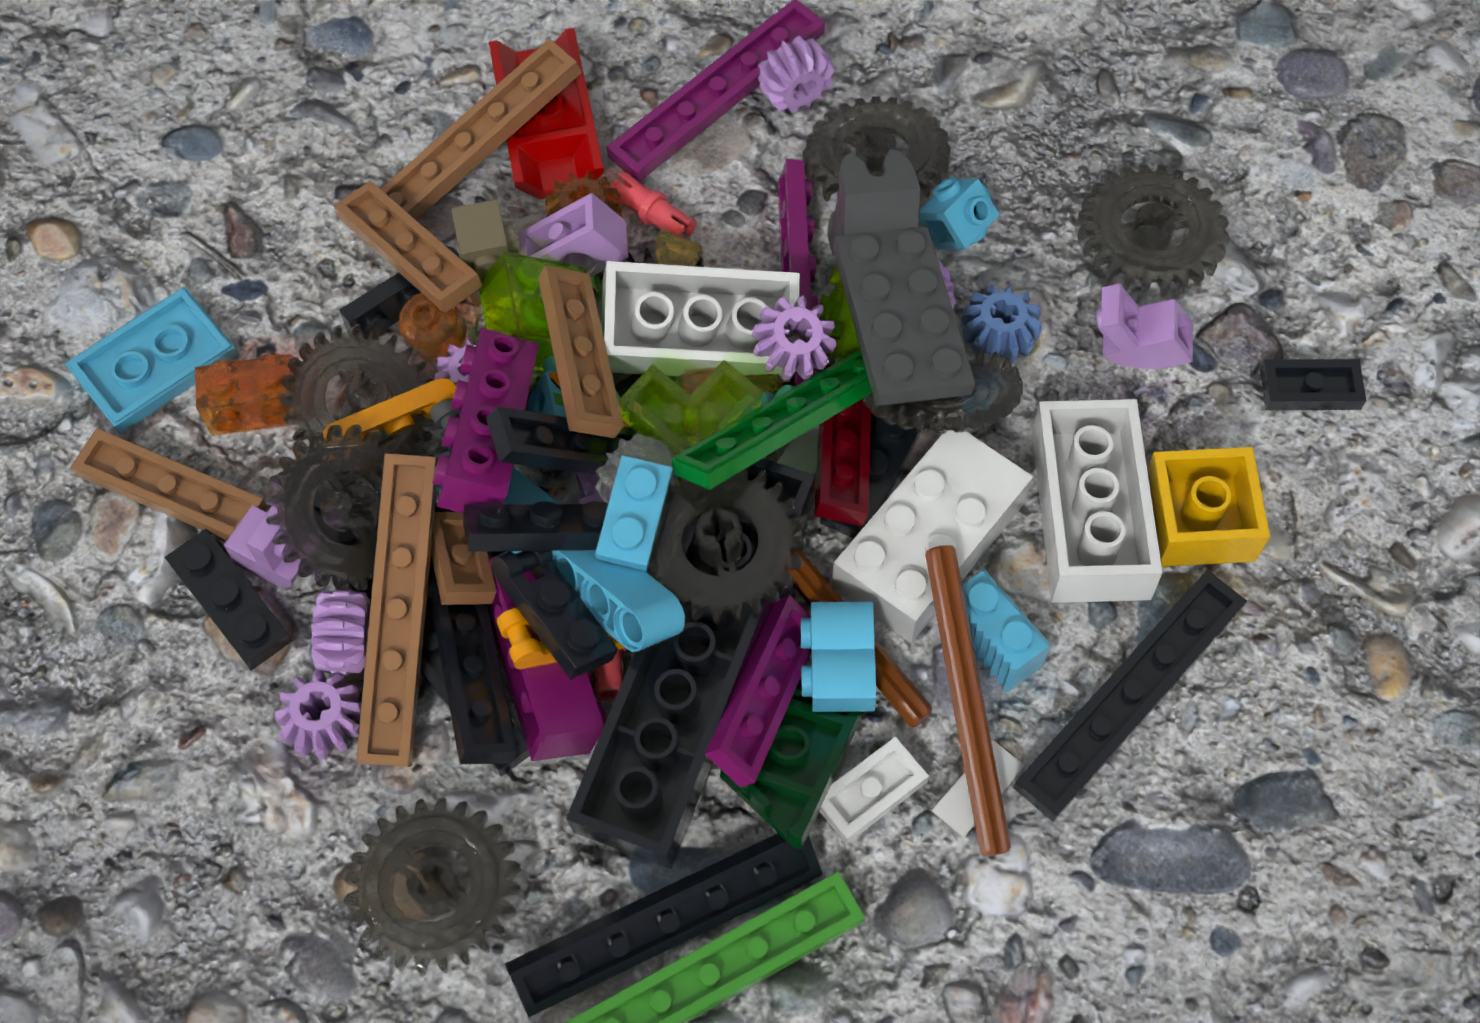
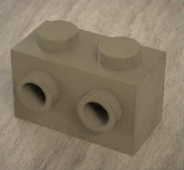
(482, 237)

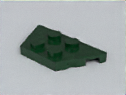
(799, 768)

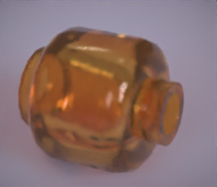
(429, 328)

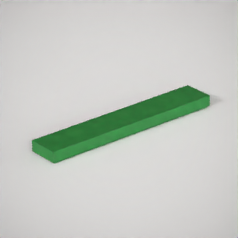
(774, 424)

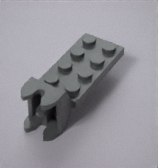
(895, 286)

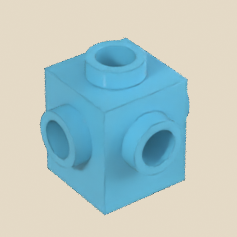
(958, 213)

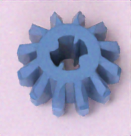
(1001, 322)

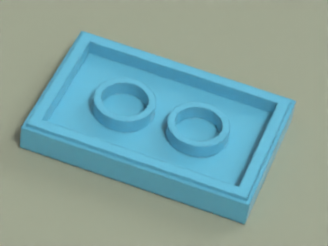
(150, 359)

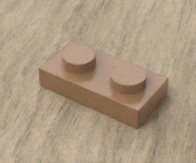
(460, 574)

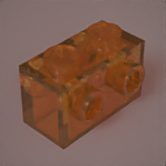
(242, 394)

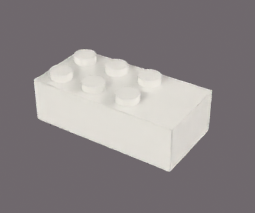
(688, 316)
(952, 497)
(1095, 501)

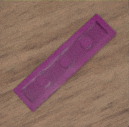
(761, 695)

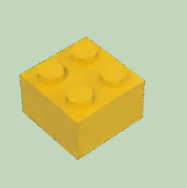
(1207, 506)

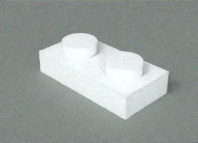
(872, 789)

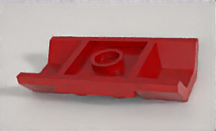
(558, 136)

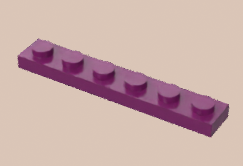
(709, 93)
(796, 233)

